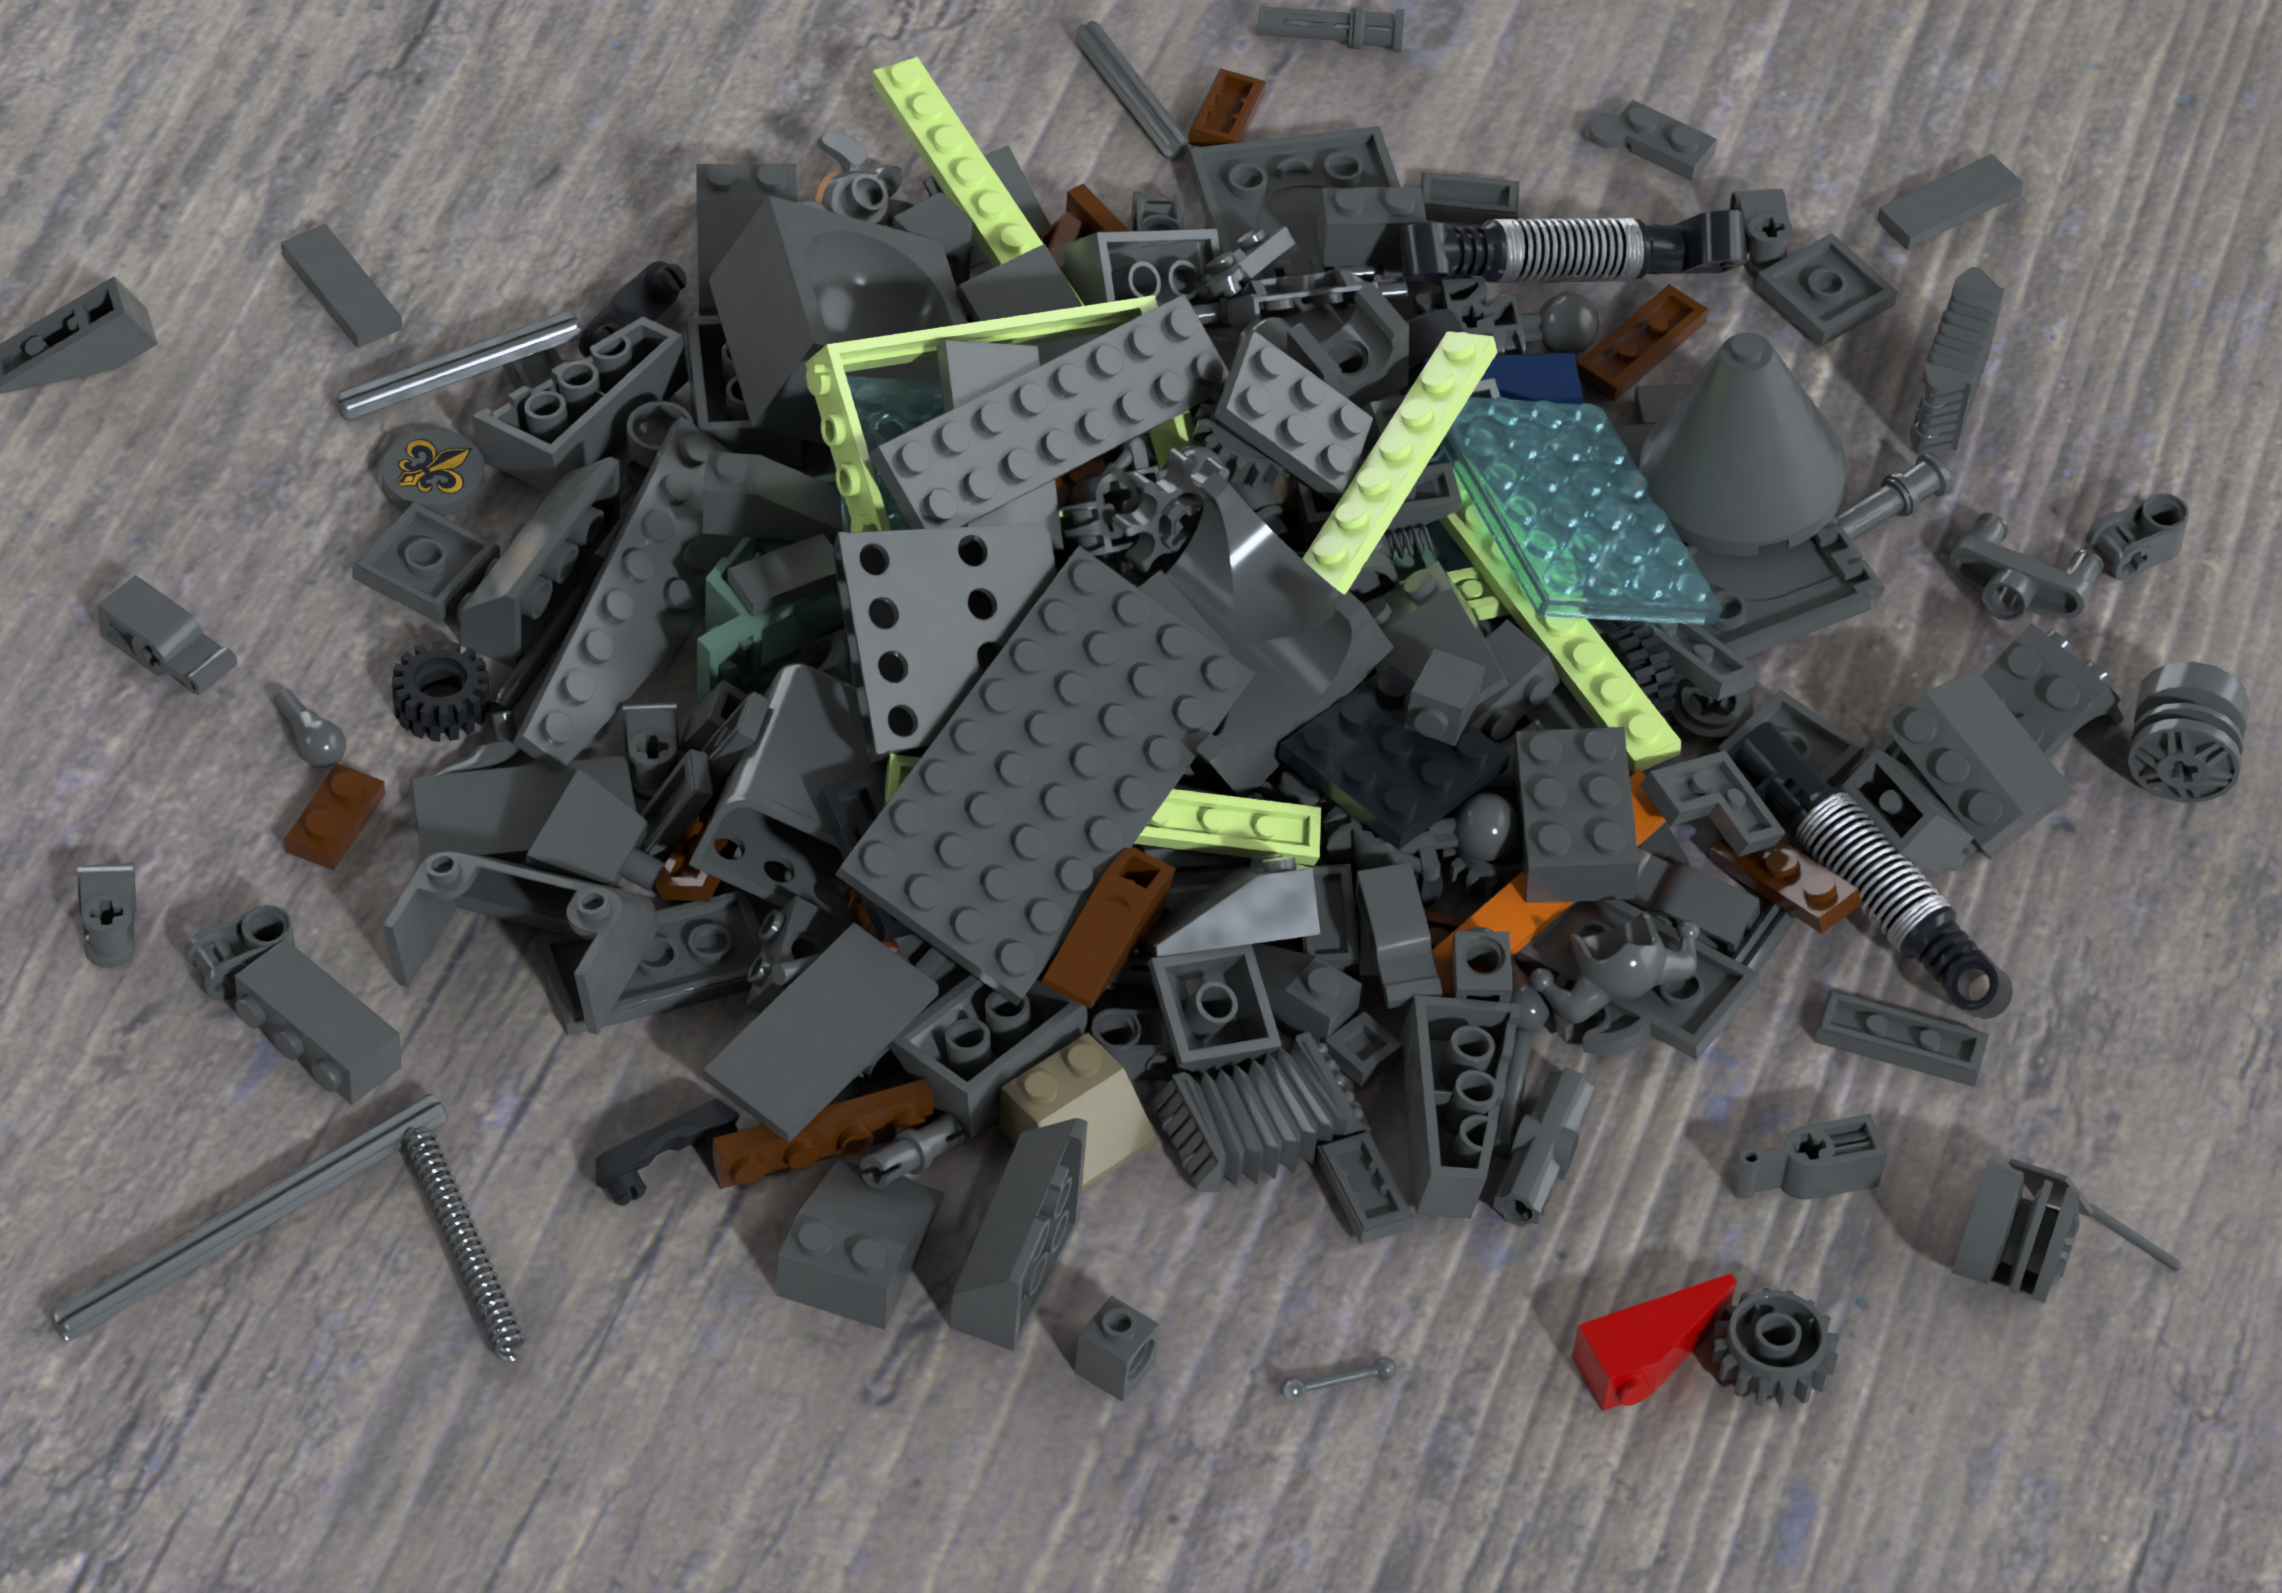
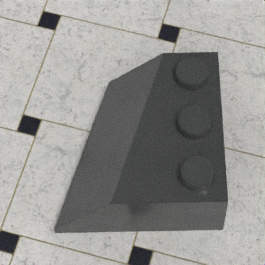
(1021, 1235)

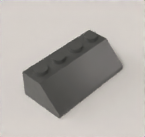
(541, 563)

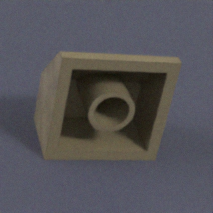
(1085, 1085)

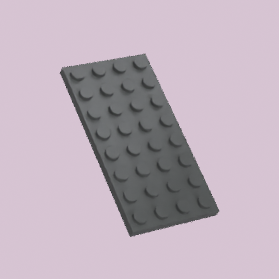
(1045, 775)

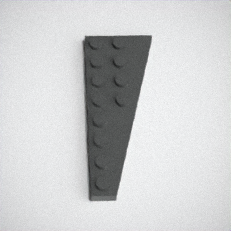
(637, 606)

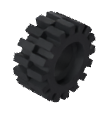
(1645, 661)
(441, 668)

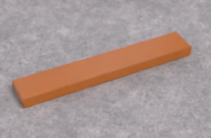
(1524, 920)

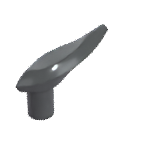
(490, 753)

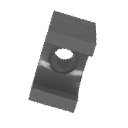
(1369, 346)

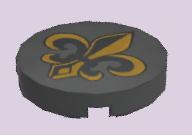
(434, 471)

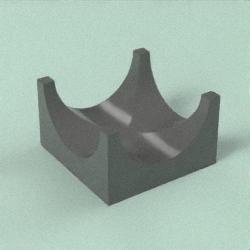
(1280, 623)

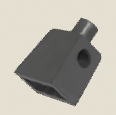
(594, 838)

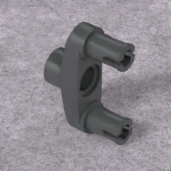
(2019, 582)

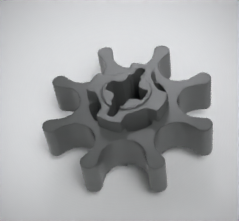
(1167, 511)

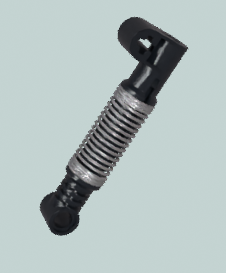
(1610, 252)
(1827, 823)

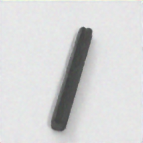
(458, 365)

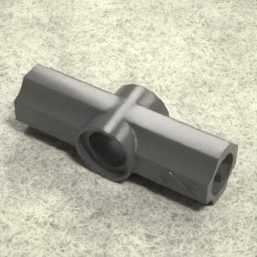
(1544, 1147)

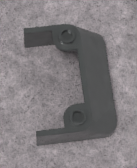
(612, 918)

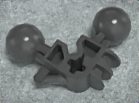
(1563, 323)
(1094, 517)
(1481, 828)

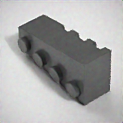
(583, 406)
(1454, 1089)

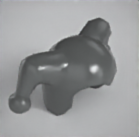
(1619, 967)

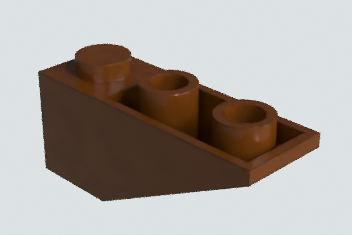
(1110, 926)

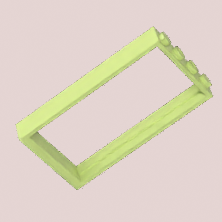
(840, 420)

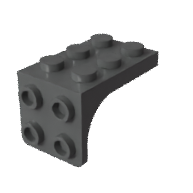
(2051, 688)

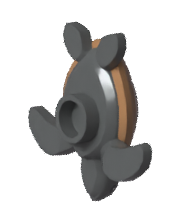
(852, 189)

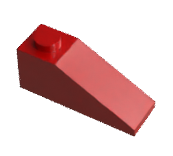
(1640, 1347)

